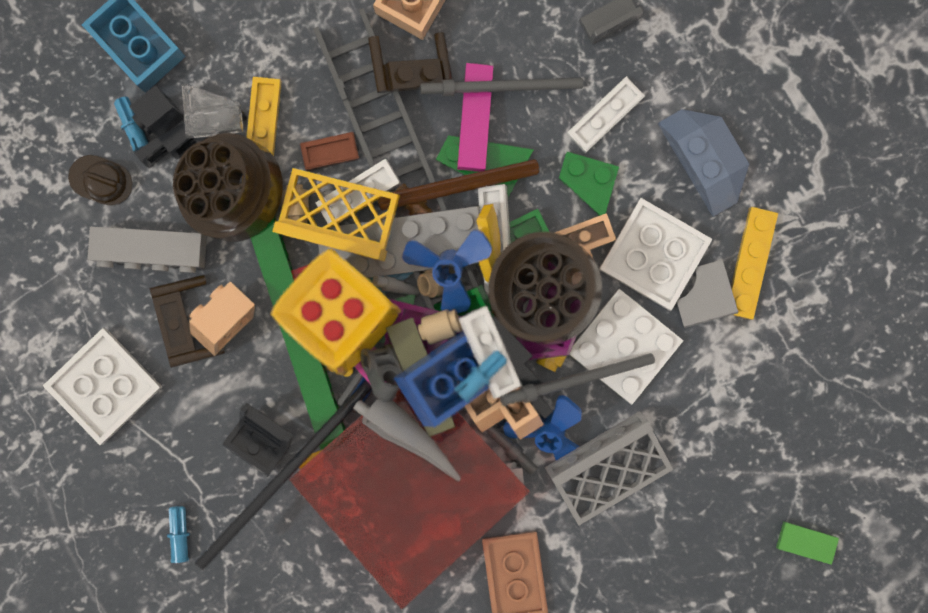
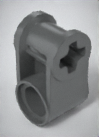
(381, 366)

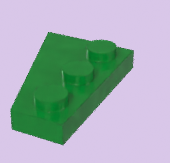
(497, 156)

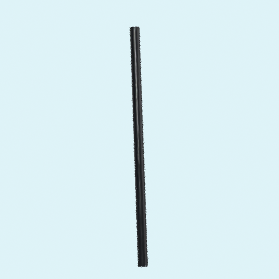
(276, 483)

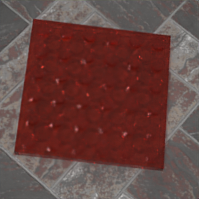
(402, 511)

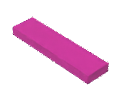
(475, 121)

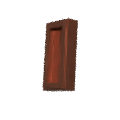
(329, 151)

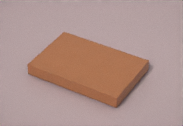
(515, 573)

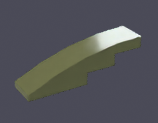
(409, 351)

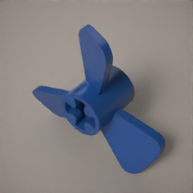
(474, 249)
(551, 435)

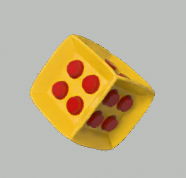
(335, 312)

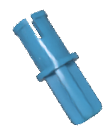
(134, 132)
(481, 375)
(178, 534)

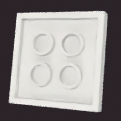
(655, 254)
(622, 333)
(102, 386)

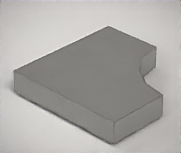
(710, 296)

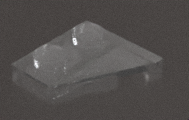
(209, 113)

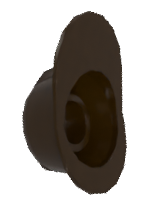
(100, 180)

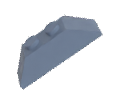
(708, 156)

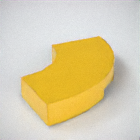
(488, 224)

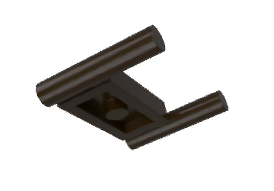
(409, 74)
(174, 322)

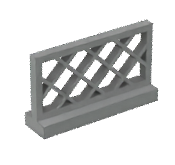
(603, 448)

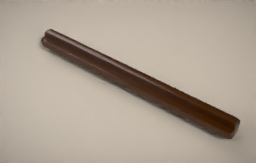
(463, 183)

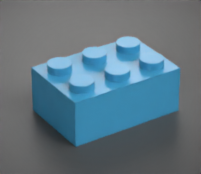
(134, 41)

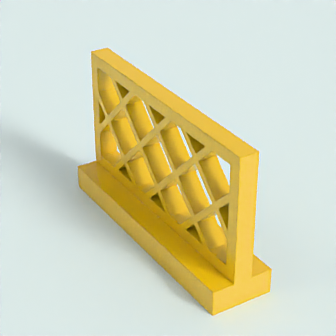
(328, 237)

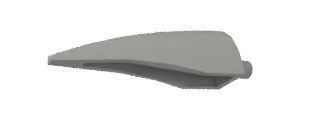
(398, 427)

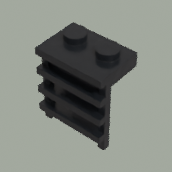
(258, 440)

